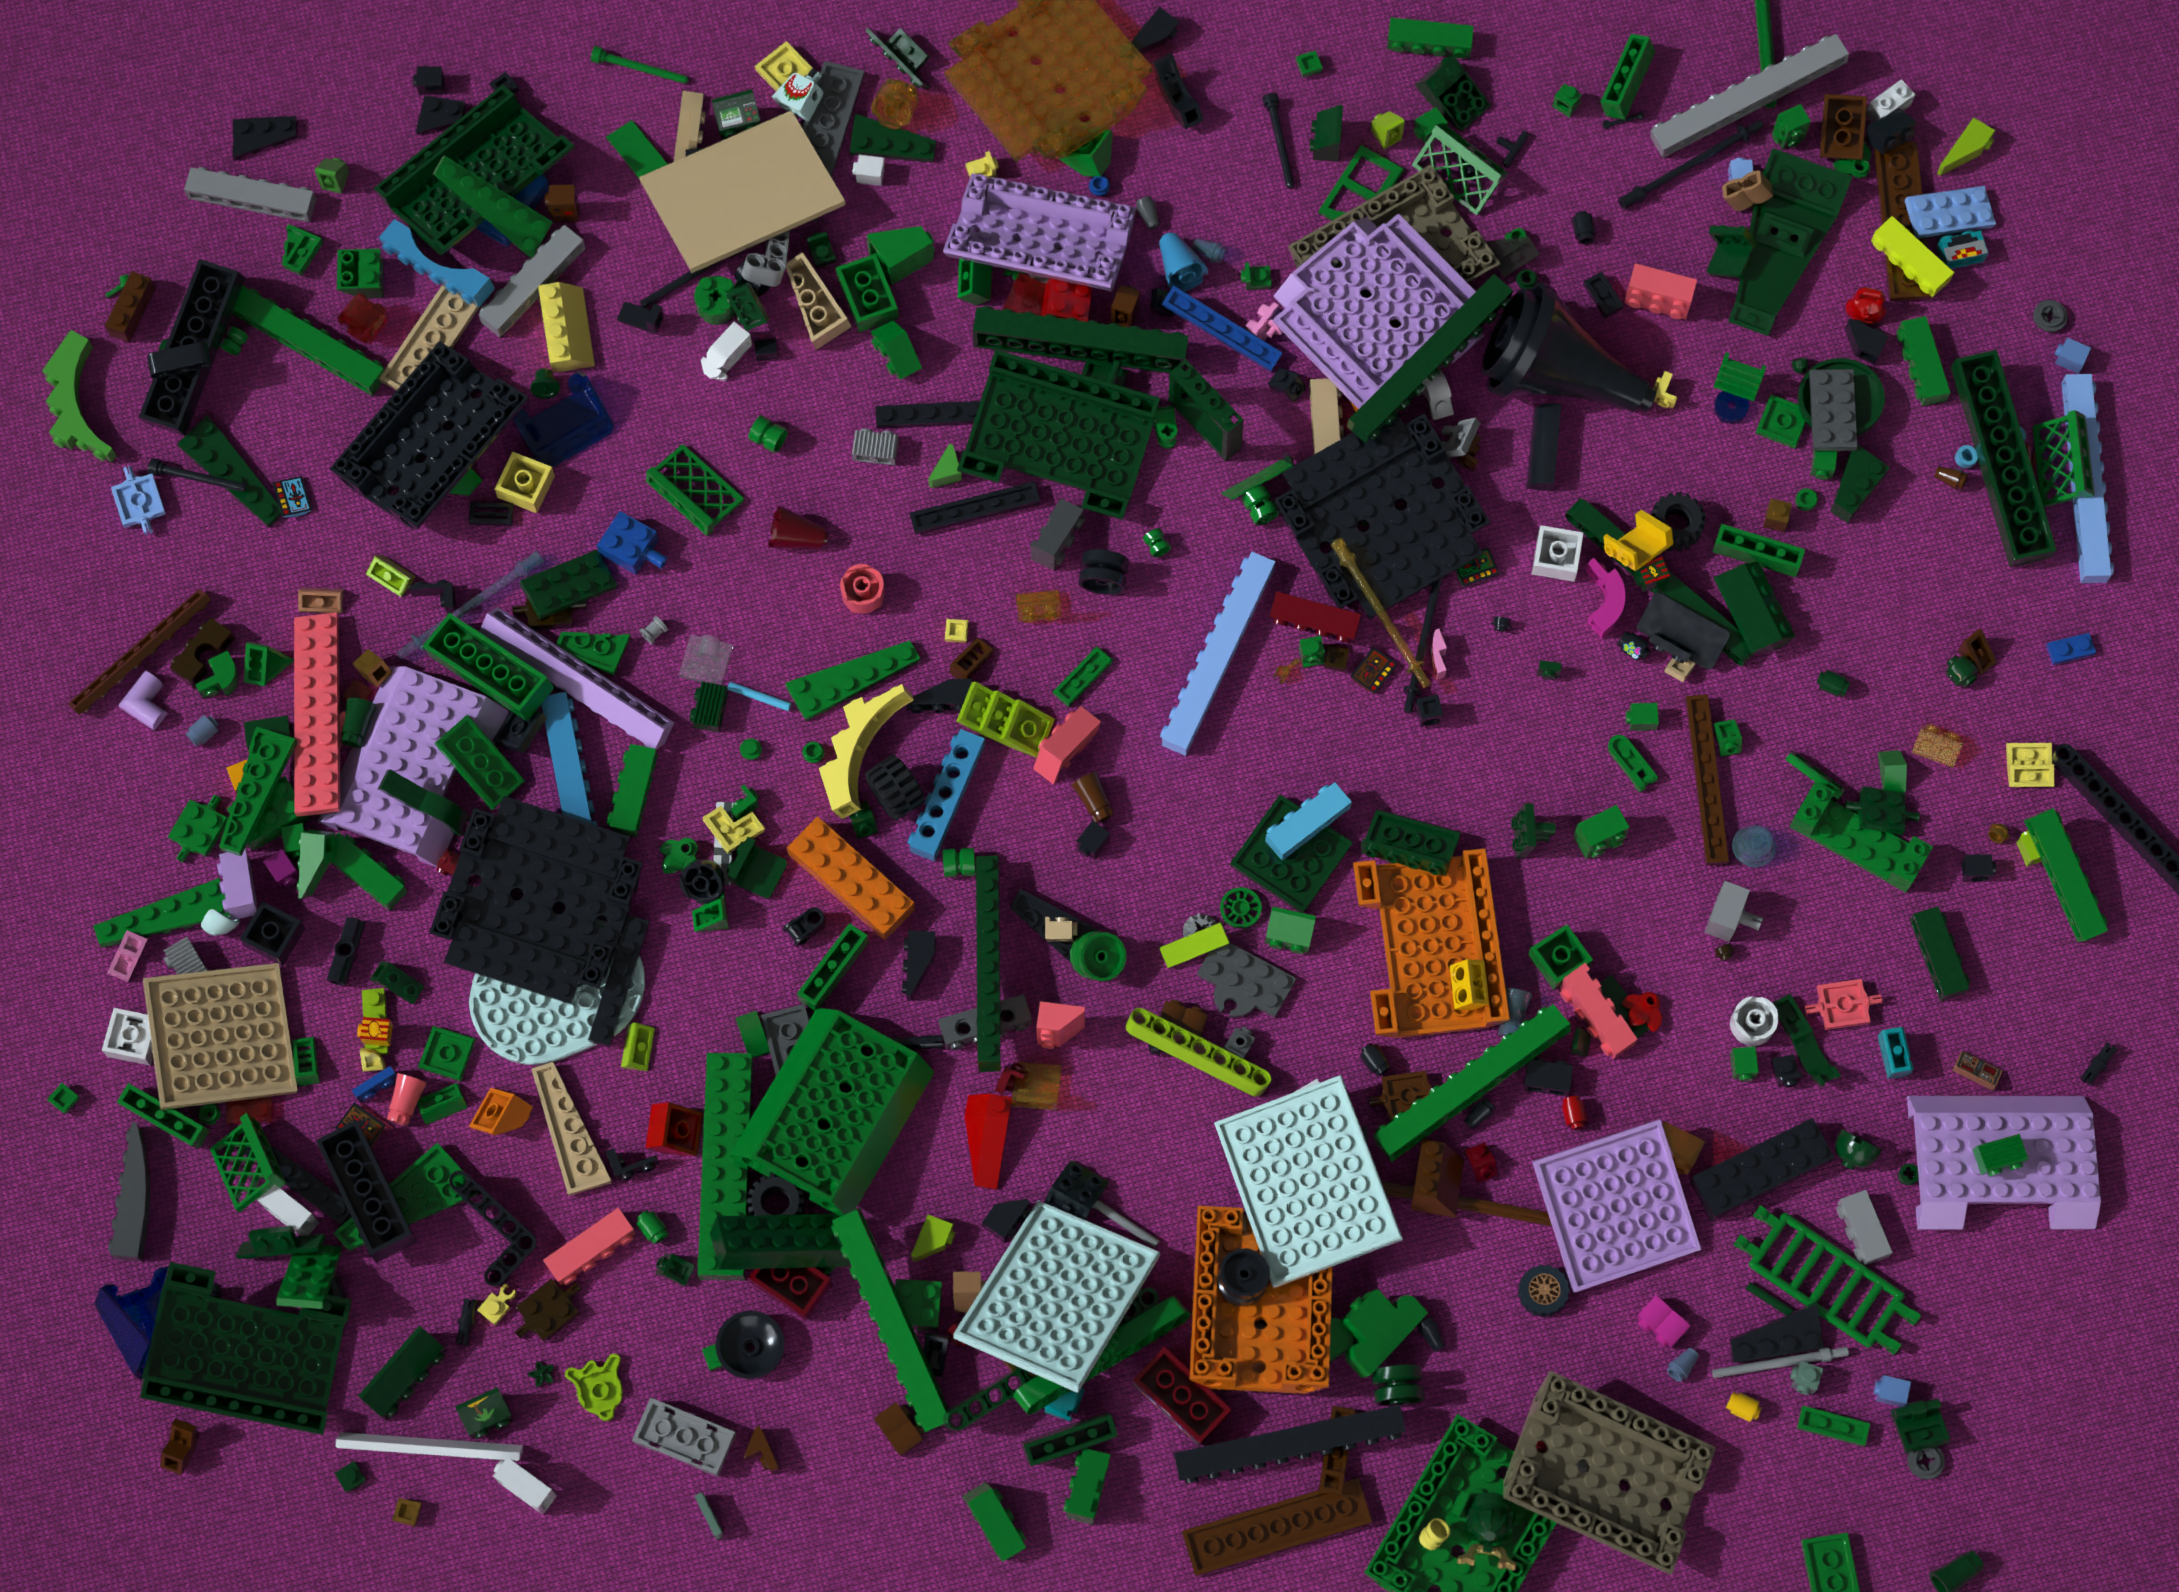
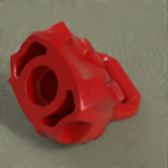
(1866, 306)

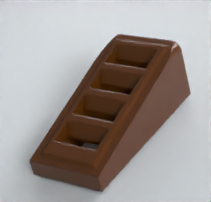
(961, 670)

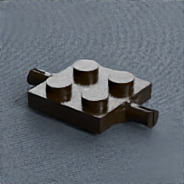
(559, 619)
(547, 1310)

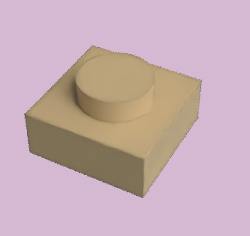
(1679, 670)

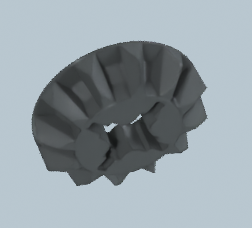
(2058, 312)
(1934, 1467)

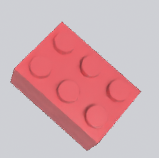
(1660, 291)

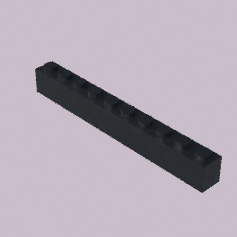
(1290, 1442)

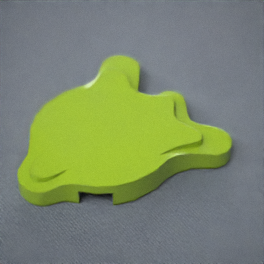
(598, 1387)

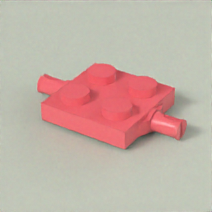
(1843, 1004)

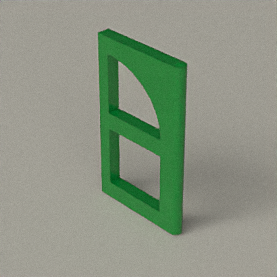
(1344, 181)

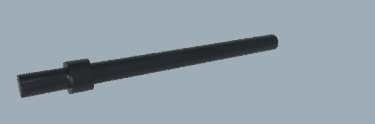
(675, 284)

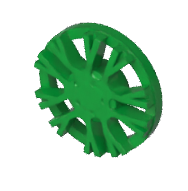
(1240, 908)

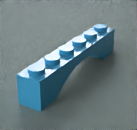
(467, 283)

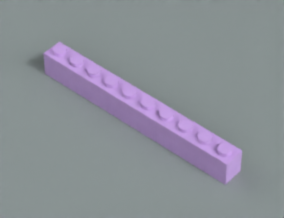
(577, 679)

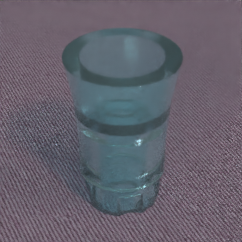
(1517, 1006)

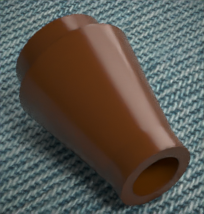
(1952, 477)

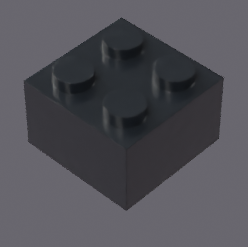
(272, 933)

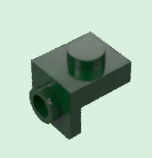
(863, 821)

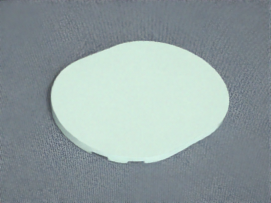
(538, 1028)

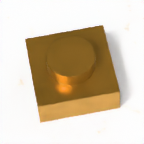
(407, 1512)

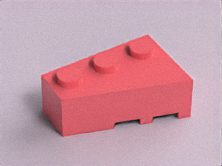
(1065, 743)

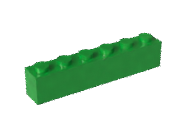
(2066, 875)

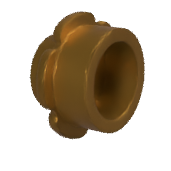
(1998, 833)

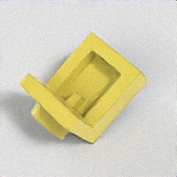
(1662, 398)

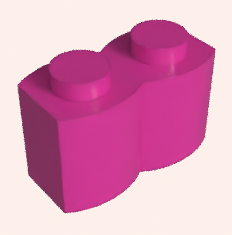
(1662, 1322)

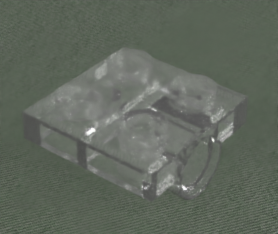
(706, 659)

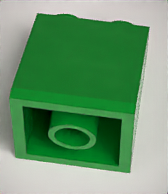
(901, 251)

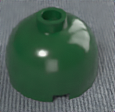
(1855, 1151)

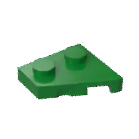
(299, 249)

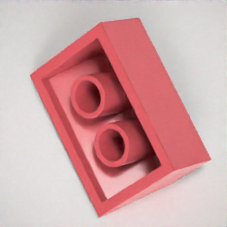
(1058, 1023)

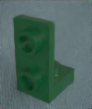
(397, 982)

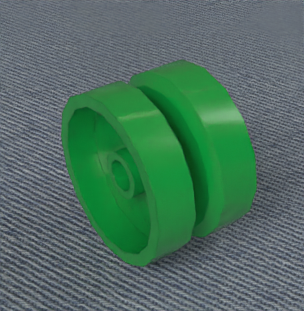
(1098, 956)

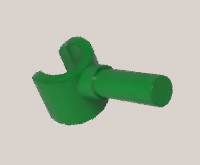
(123, 279)

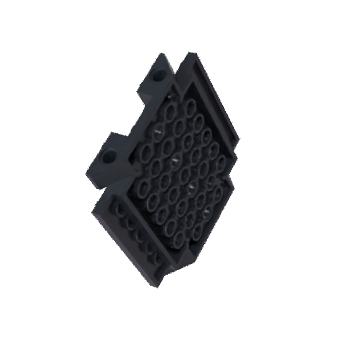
(1363, 483)
(552, 863)

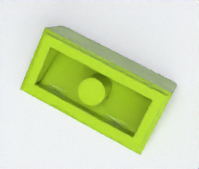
(390, 575)
(637, 1047)

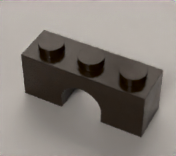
(210, 637)

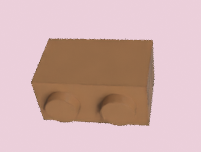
(966, 1289)

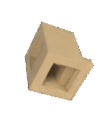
(1060, 930)

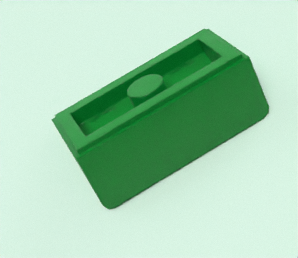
(441, 1103)

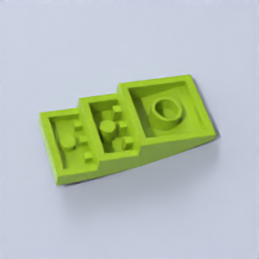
(1005, 719)

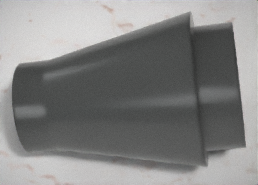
(1147, 209)

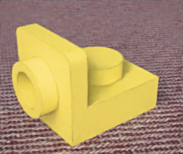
(985, 166)

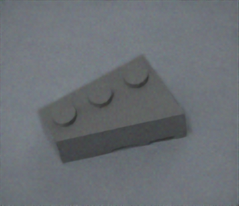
(1057, 534)

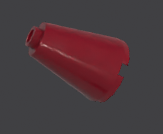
(795, 531)

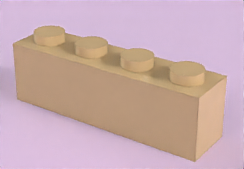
(1325, 413)

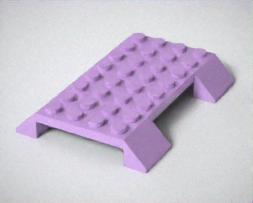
(401, 737)
(2055, 1136)

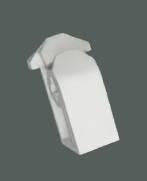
(726, 352)

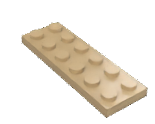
(441, 321)

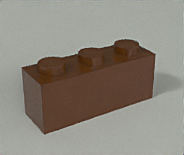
(130, 306)

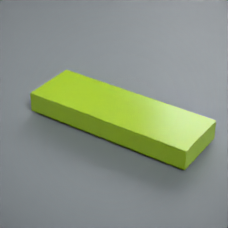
(1194, 945)

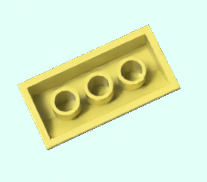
(566, 326)

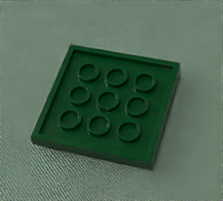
(1300, 874)

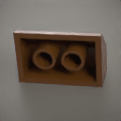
(1437, 1179)

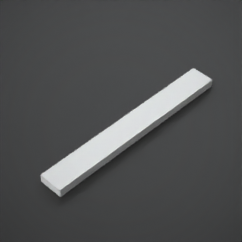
(429, 1446)

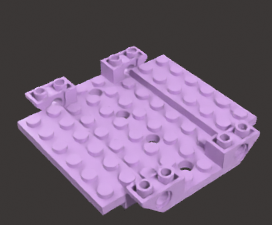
(1351, 333)

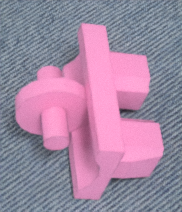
(1265, 326)

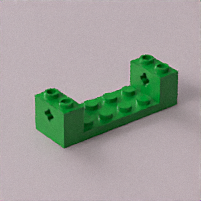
(1870, 849)

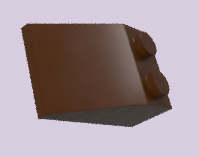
(1843, 126)

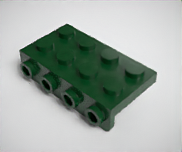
(1410, 843)

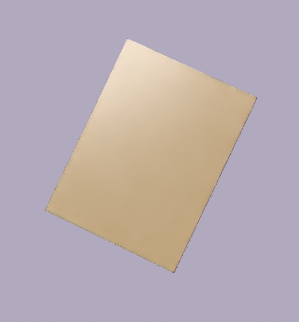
(742, 191)

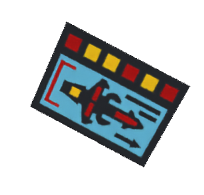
(292, 497)

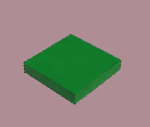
(1781, 422)
(447, 1053)

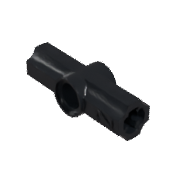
(349, 938)

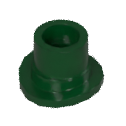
(544, 385)

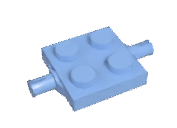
(138, 500)

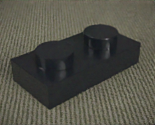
(1603, 294)

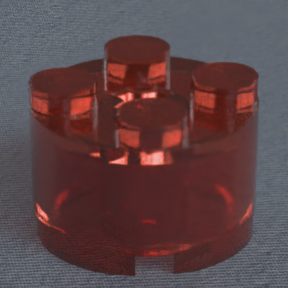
(363, 318)

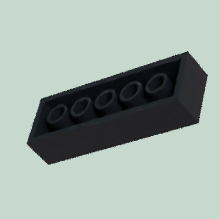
(1761, 1169)
(366, 1191)

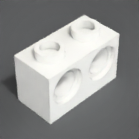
(1892, 99)

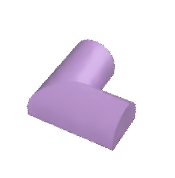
(139, 699)

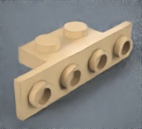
(689, 122)

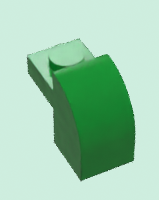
(225, 677)

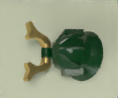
(1490, 1520)

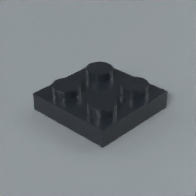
(518, 733)

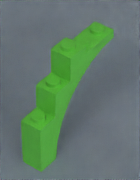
(64, 374)

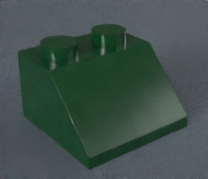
(1327, 134)

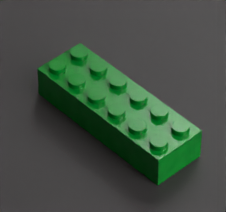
(488, 667)

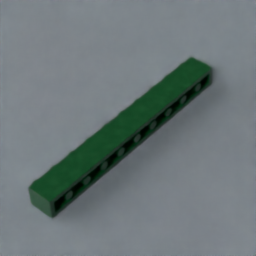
(1430, 358)
(988, 964)

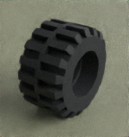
(1689, 510)
(772, 1185)

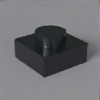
(505, 80)

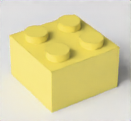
(524, 482)

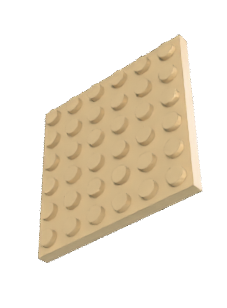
(219, 1036)

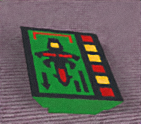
(1478, 569)

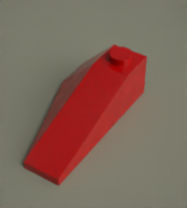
(987, 1128)

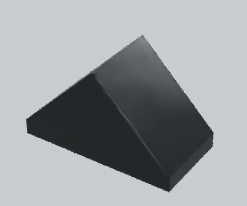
(936, 1352)

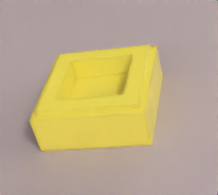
(956, 630)

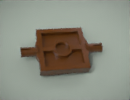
(1401, 1092)

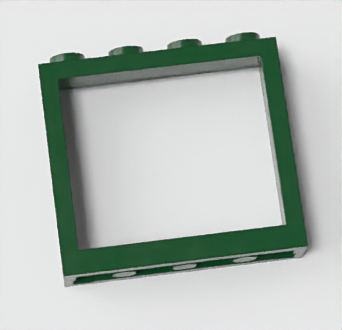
(1205, 410)

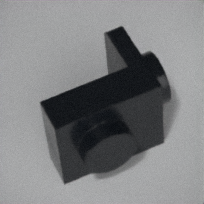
(1287, 383)

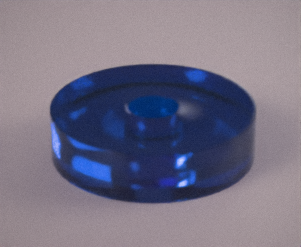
(1727, 414)

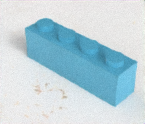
(1308, 820)

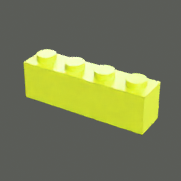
(1912, 256)

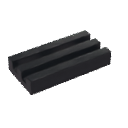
(490, 521)

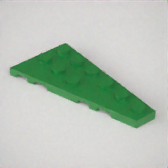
(419, 1190)

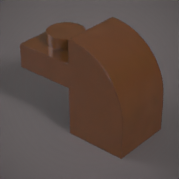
(180, 1447)

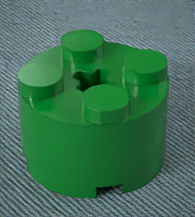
(706, 293)

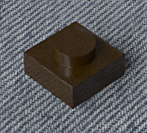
(1336, 658)

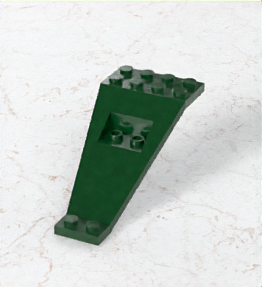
(1802, 204)

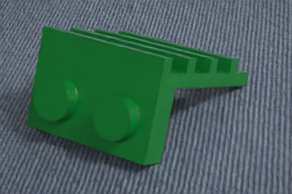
(1739, 378)

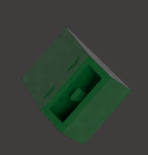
(1453, 93)

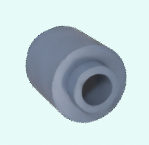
(202, 730)

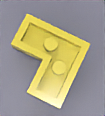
(732, 833)

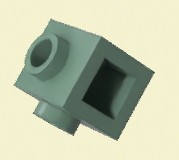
(1805, 1378)

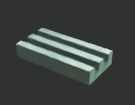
(709, 1515)

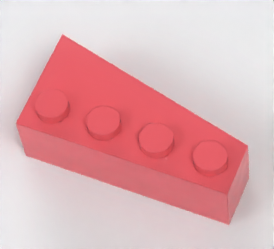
(1597, 1012)

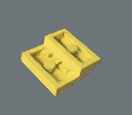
(2030, 764)

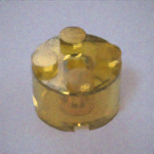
(895, 103)

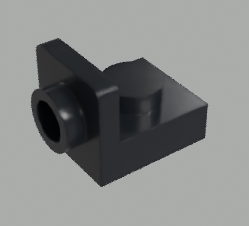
(1157, 298)
(1786, 1071)

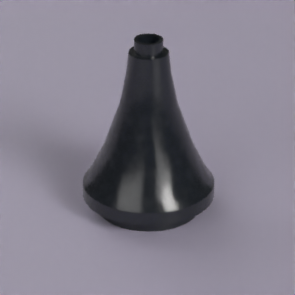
(1548, 352)

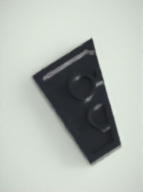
(258, 133)

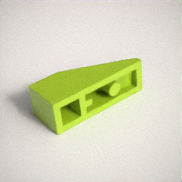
(1969, 146)

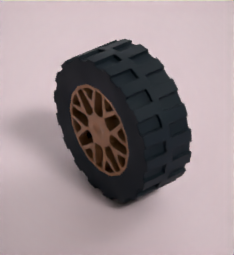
(1543, 1290)

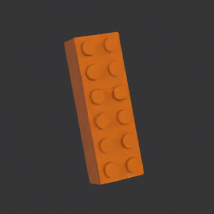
(851, 878)

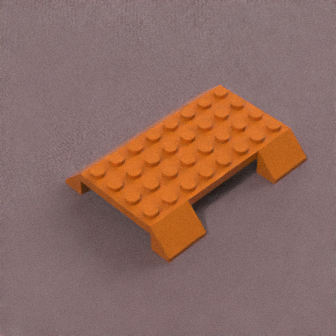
(1425, 929)

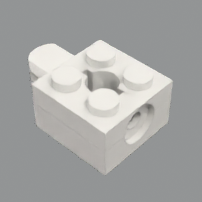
(128, 1037)

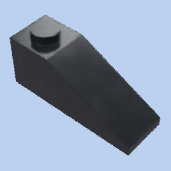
(1156, 31)

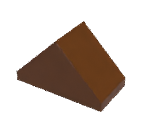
(1978, 651)

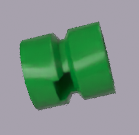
(768, 434)
(1259, 503)
(958, 862)

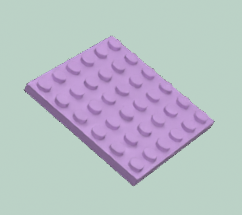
(1616, 1205)

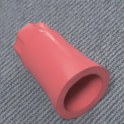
(405, 1098)

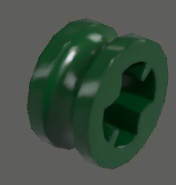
(1904, 1179)

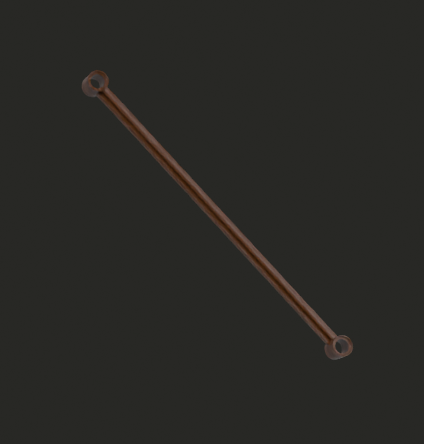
(1478, 1206)

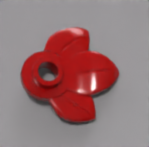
(1642, 1012)

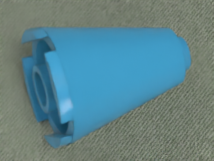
(1181, 263)

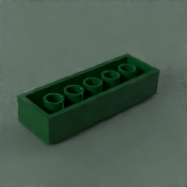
(776, 1242)

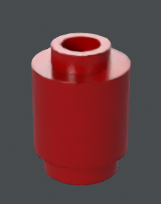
(1574, 1112)

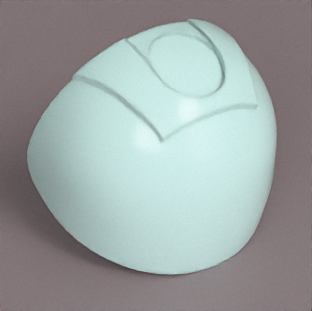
(217, 924)

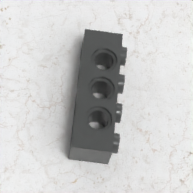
(950, 1025)

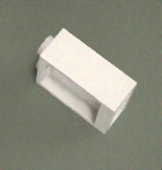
(288, 1211)
(524, 1485)

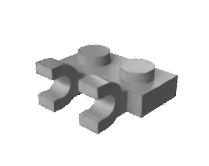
(1460, 437)

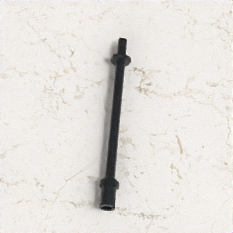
(1639, 193)
(1413, 690)

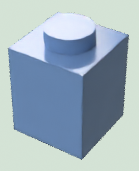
(2072, 355)
(1892, 1391)

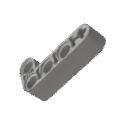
(768, 268)

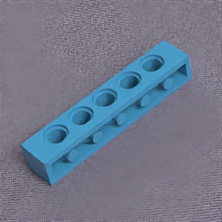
(930, 846)

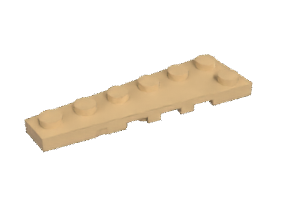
(573, 1146)

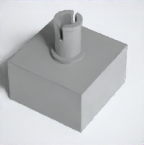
(1729, 912)

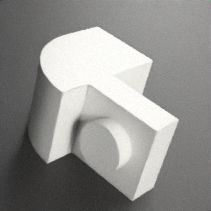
(1438, 397)

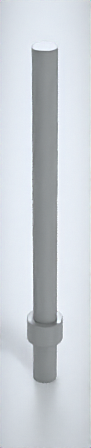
(1823, 1355)

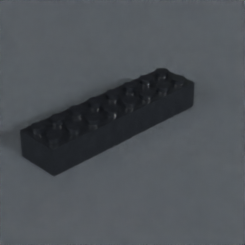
(200, 319)

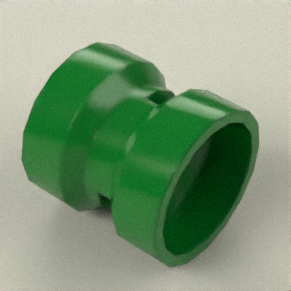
(234, 341)
(1156, 542)

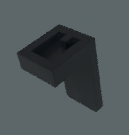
(641, 317)
(443, 588)
(627, 1173)

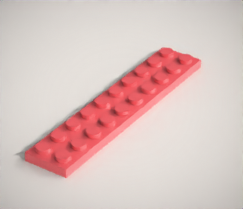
(316, 714)

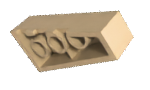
(818, 307)

